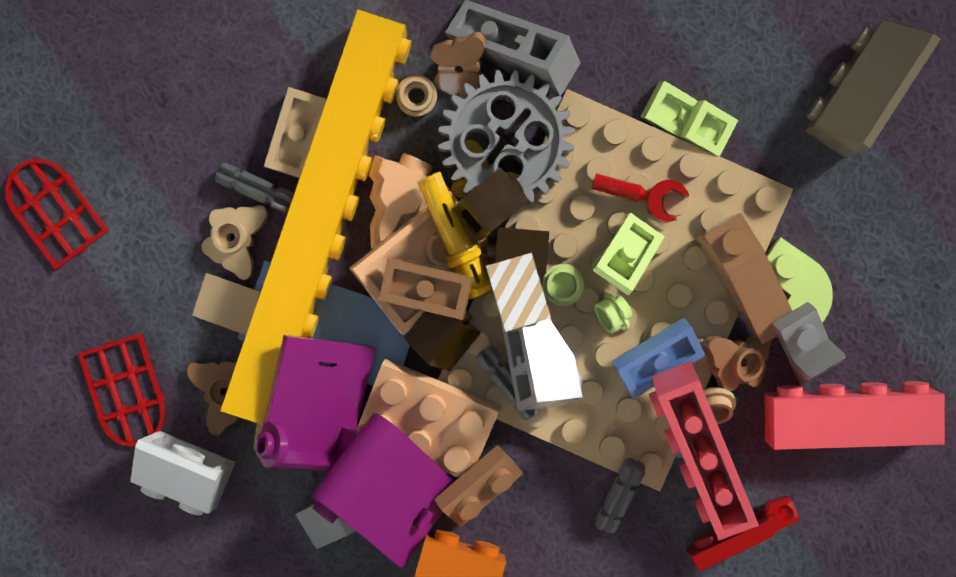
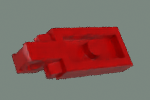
(709, 550)

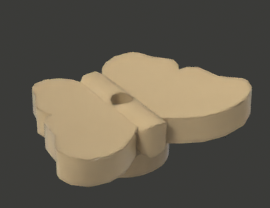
(243, 224)

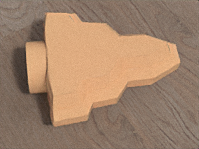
(395, 194)

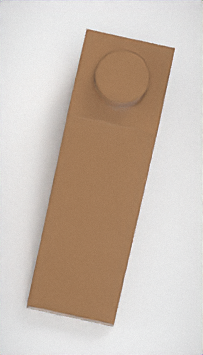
(746, 274)

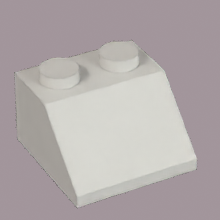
(180, 472)

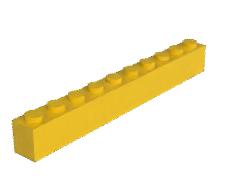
(319, 207)

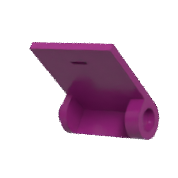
(313, 405)
(383, 490)

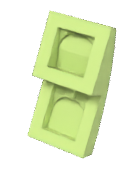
(688, 118)

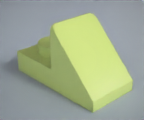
(628, 254)

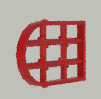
(50, 227)
(130, 374)

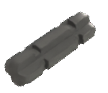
(254, 187)
(500, 374)
(620, 495)

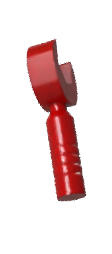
(637, 193)

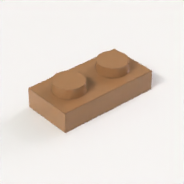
(425, 288)
(478, 486)

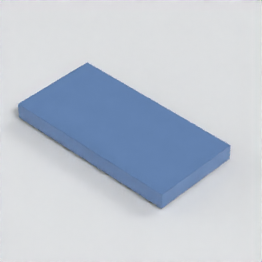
(356, 320)

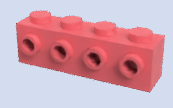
(854, 417)
(705, 454)

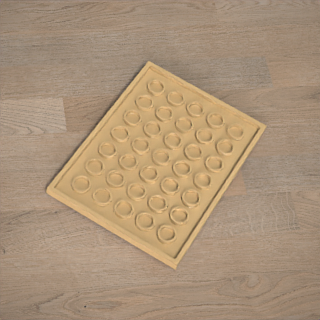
(675, 285)

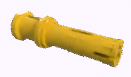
(463, 255)

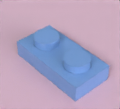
(657, 354)

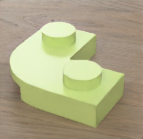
(800, 277)

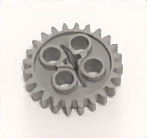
(475, 116)

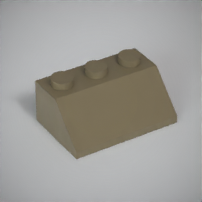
(869, 86)

